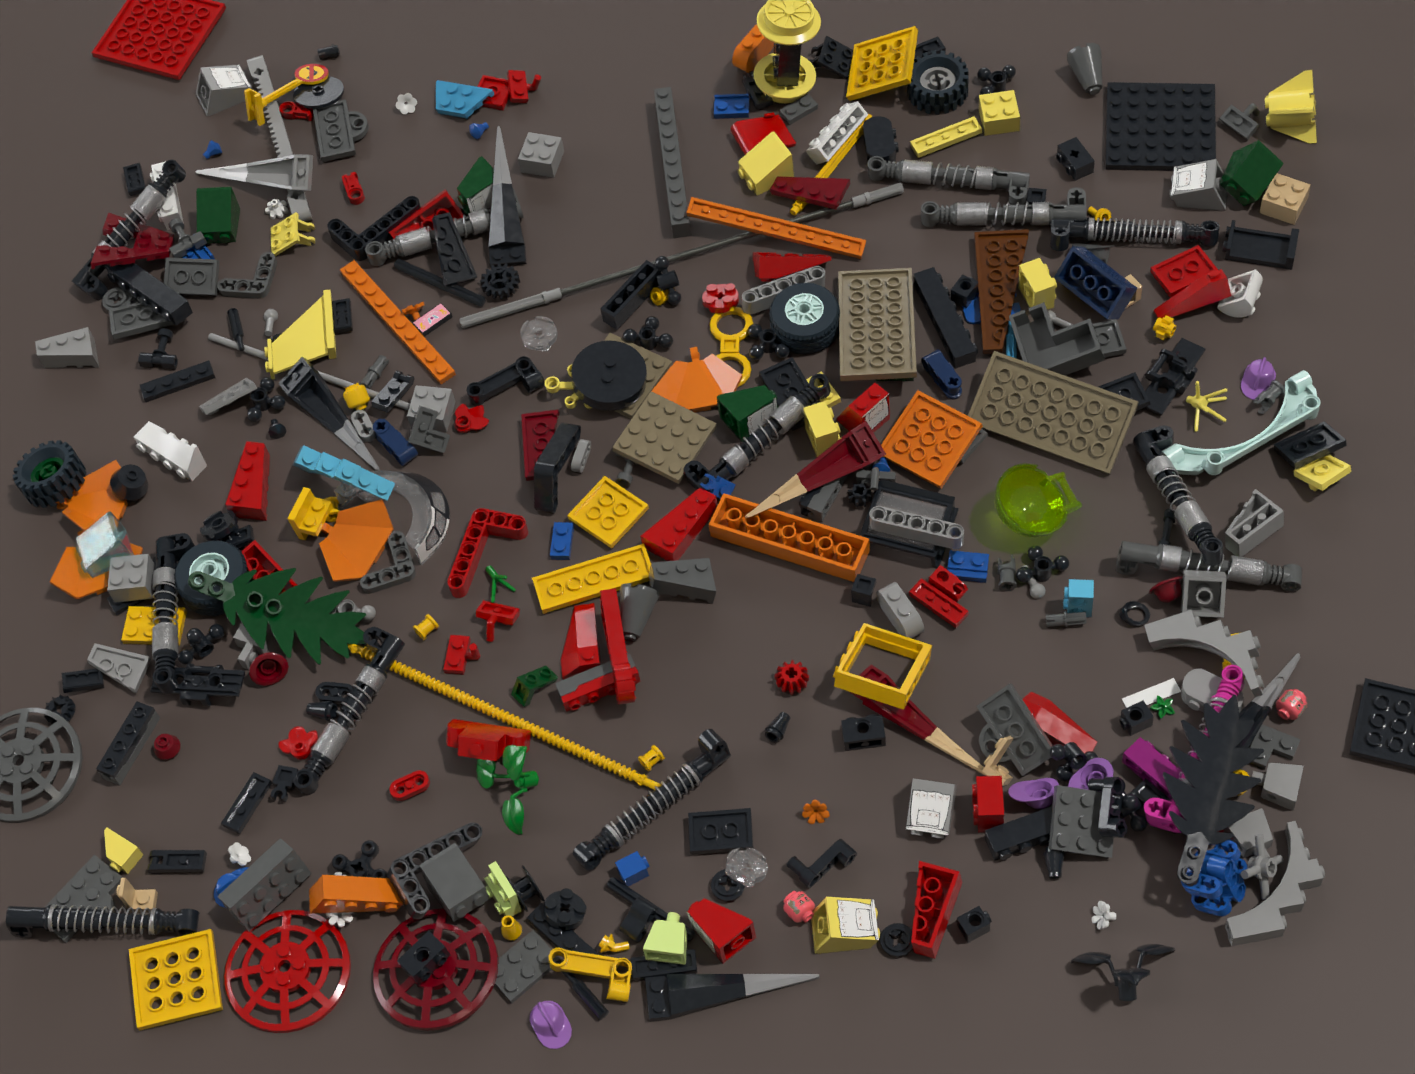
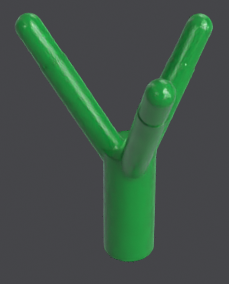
(497, 578)

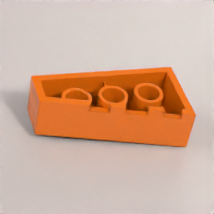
(353, 894)

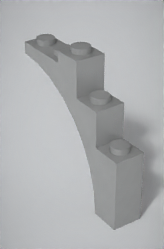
(1187, 631)
(1268, 918)

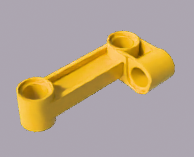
(596, 966)

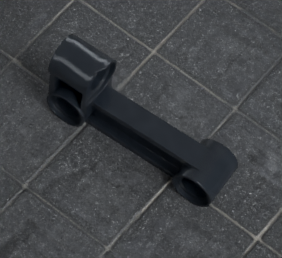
(505, 378)

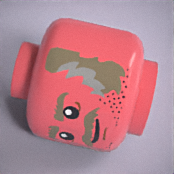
(1291, 704)
(799, 906)

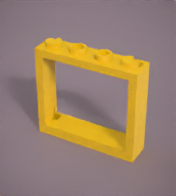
(891, 642)

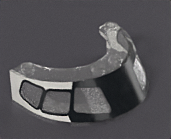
(428, 507)

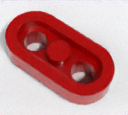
(409, 785)

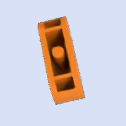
(751, 50)

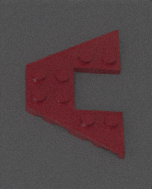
(149, 244)

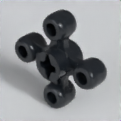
(362, 863)

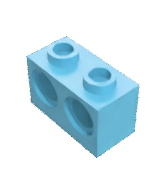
(1079, 596)

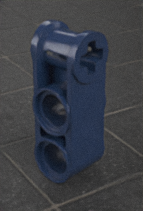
(943, 374)
(394, 442)

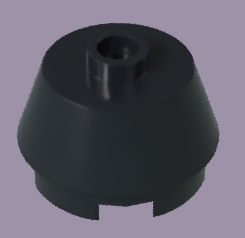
(129, 483)

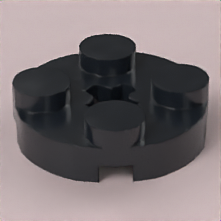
(219, 525)
(564, 899)

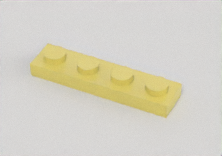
(946, 137)

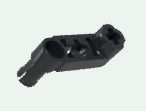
(1109, 820)
(809, 876)

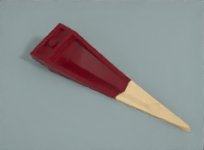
(843, 457)
(914, 720)

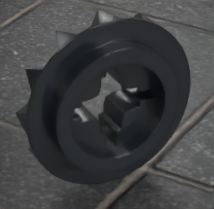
(67, 706)
(719, 890)
(894, 931)

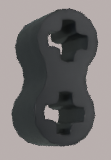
(638, 919)

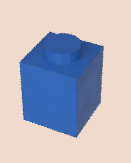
(632, 868)

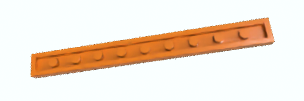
(776, 228)
(398, 322)

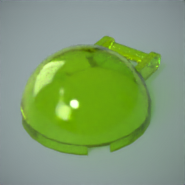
(1032, 501)

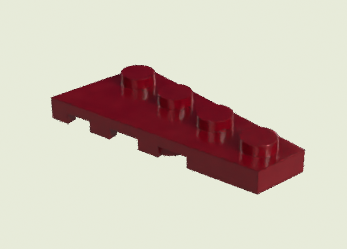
(817, 191)
(536, 432)

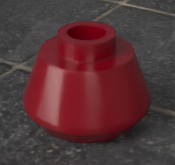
(166, 746)

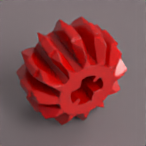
(792, 670)

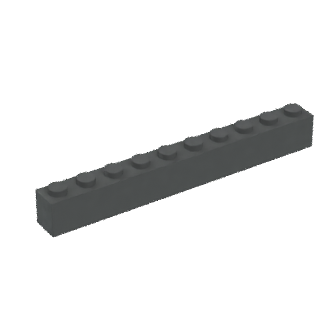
(672, 162)

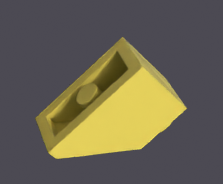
(121, 852)

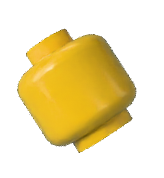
(356, 396)

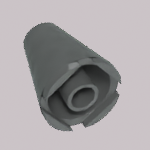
(1087, 66)
(636, 608)

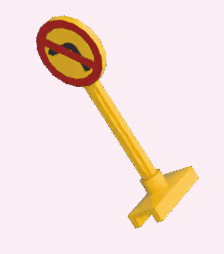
(306, 74)

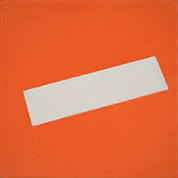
(1150, 694)

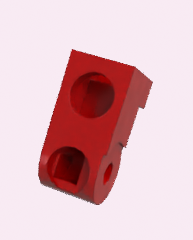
(948, 583)

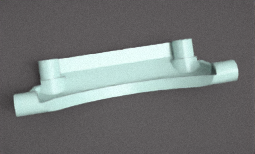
(1298, 405)

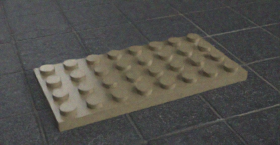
(876, 324)
(1053, 412)

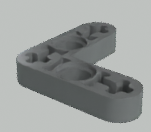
(257, 283)
(400, 566)

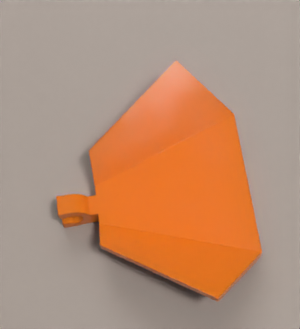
(698, 382)
(94, 499)
(356, 540)
(74, 581)

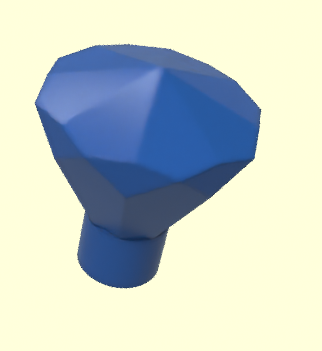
(477, 129)
(213, 149)
(882, 465)

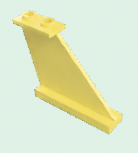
(308, 337)

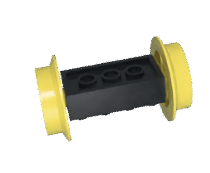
(785, 72)

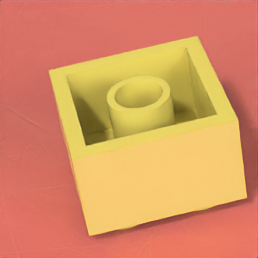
(999, 113)
(1037, 284)
(820, 426)

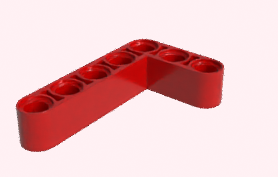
(476, 545)

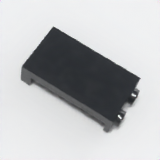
(1260, 247)

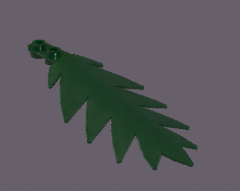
(285, 612)

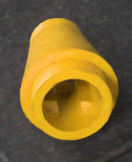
(510, 928)

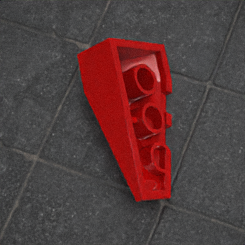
(423, 216)
(773, 265)
(1201, 292)

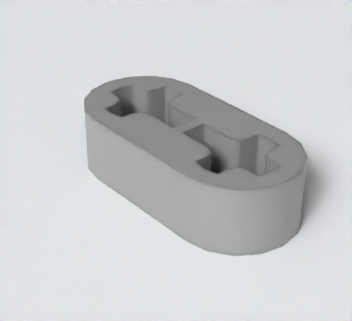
(360, 427)
(581, 455)

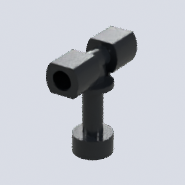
(159, 355)

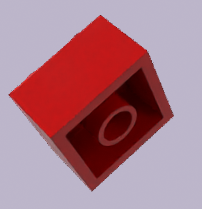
(987, 802)

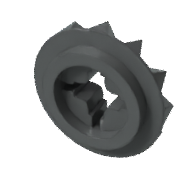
(112, 295)

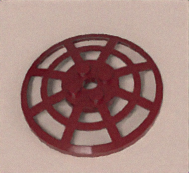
(441, 977)

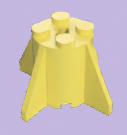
(1293, 108)

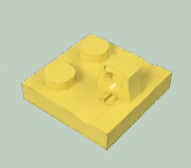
(1322, 472)

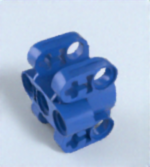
(1219, 879)

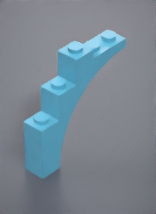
(343, 471)

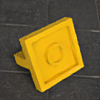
(309, 514)

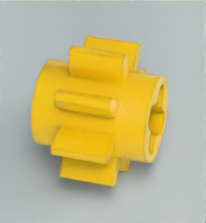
(1164, 327)

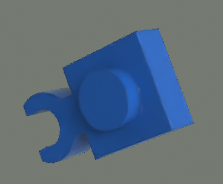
(718, 486)

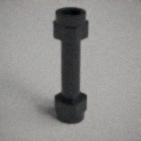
(1169, 519)

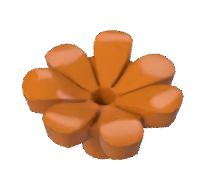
(413, 310)
(815, 811)

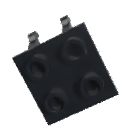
(833, 57)

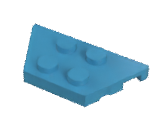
(459, 99)

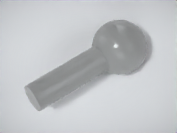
(270, 317)
(1059, 322)
(1036, 589)

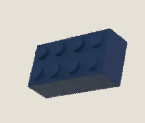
(1095, 282)

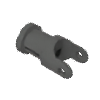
(1269, 396)
(1006, 574)

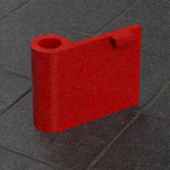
(753, 131)

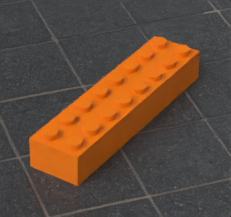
(790, 538)

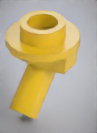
(1101, 213)
(659, 297)
(608, 944)

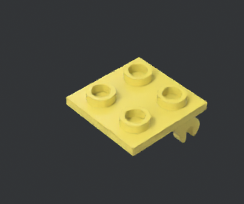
(286, 234)

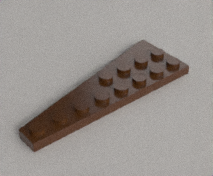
(997, 276)

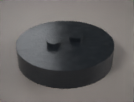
(609, 375)

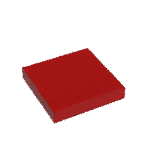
(501, 91)

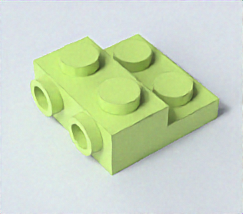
(502, 892)

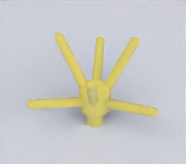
(1200, 402)

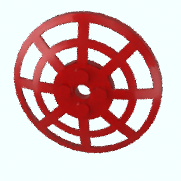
(292, 979)

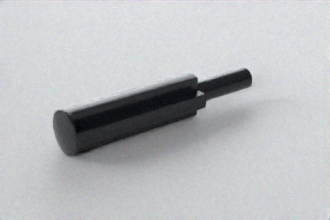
(236, 327)
(587, 996)

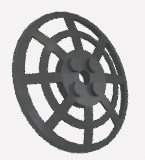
(34, 762)

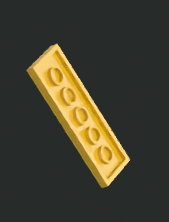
(587, 578)

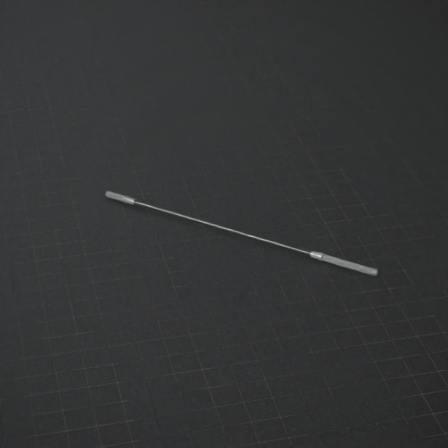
(555, 294)

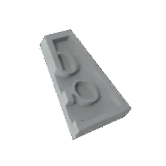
(228, 396)
(120, 665)

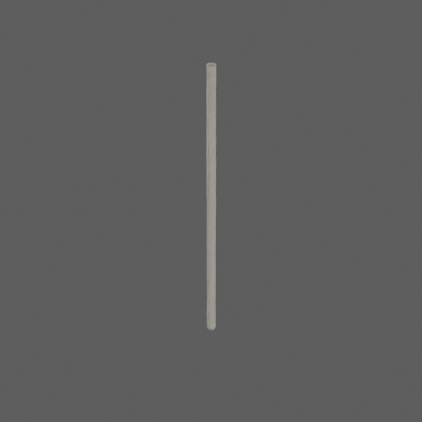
(326, 377)

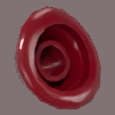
(1168, 589)
(268, 669)

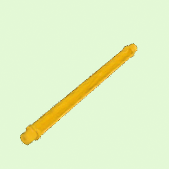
(833, 162)

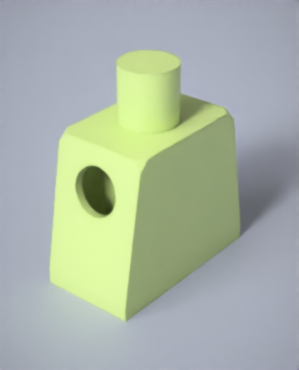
(667, 941)

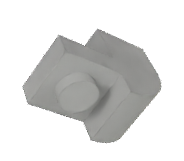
(250, 648)

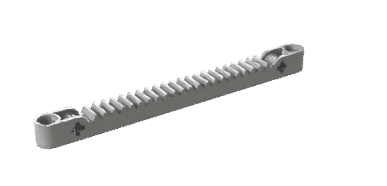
(259, 72)

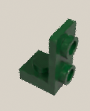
(531, 681)

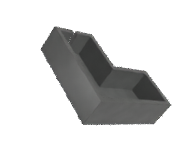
(1053, 350)

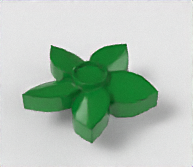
(1163, 707)

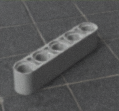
(761, 297)
(923, 534)

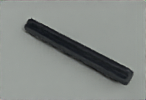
(630, 896)

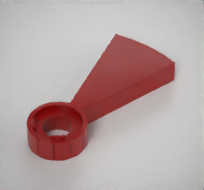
(616, 647)

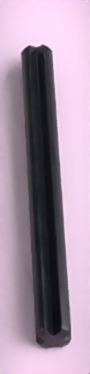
(438, 282)

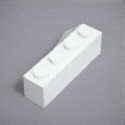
(171, 451)

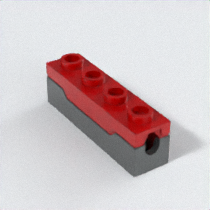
(590, 685)

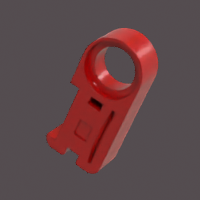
(296, 112)
(353, 187)

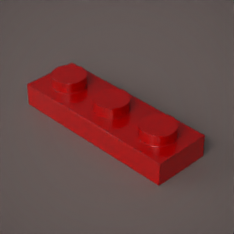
(938, 603)

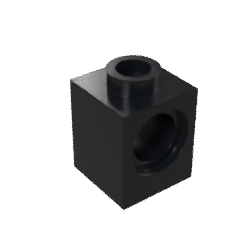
(964, 291)
(1137, 710)
(973, 932)

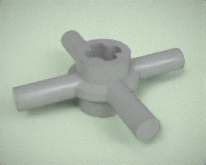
(1262, 866)

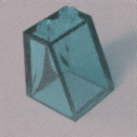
(100, 543)

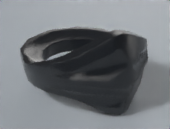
(1130, 605)

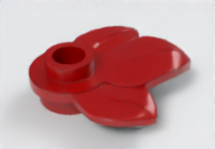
(471, 417)
(299, 742)

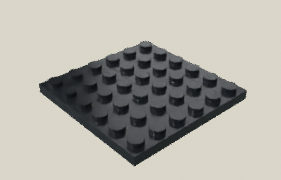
(1159, 125)

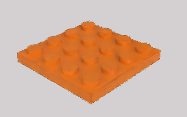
(930, 439)

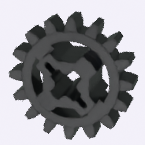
(500, 281)

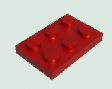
(1182, 270)

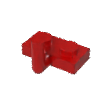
(519, 88)
(496, 613)
(458, 654)

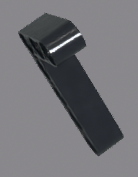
(378, 231)
(550, 465)
(424, 853)

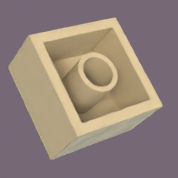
(1285, 198)

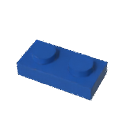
(561, 541)

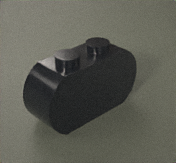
(880, 138)

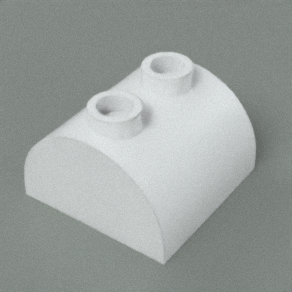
(1244, 293)

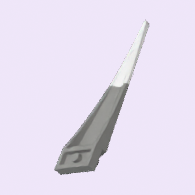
(285, 172)

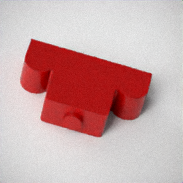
(483, 739)

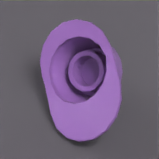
(1257, 378)
(1094, 768)
(1034, 792)
(550, 1024)

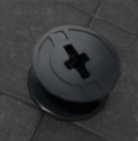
(525, 888)

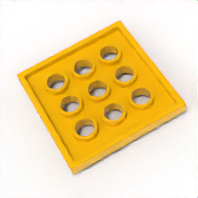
(868, 63)
(189, 1006)

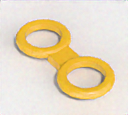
(731, 343)

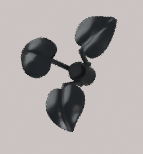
(1128, 977)

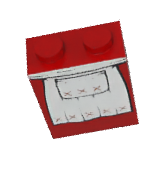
(869, 407)
(721, 928)

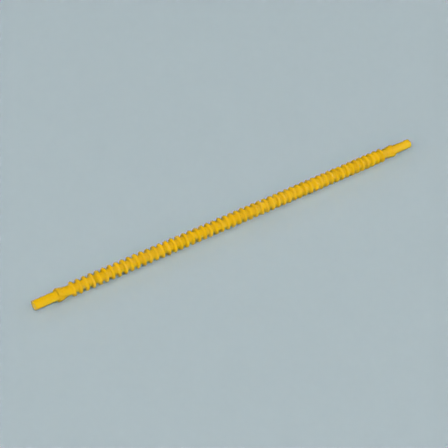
(642, 780)

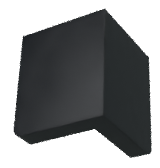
(863, 590)

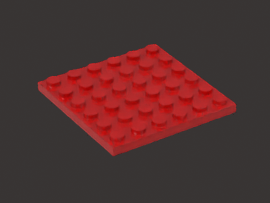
(159, 34)

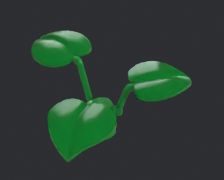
(513, 761)

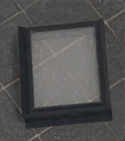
(913, 501)

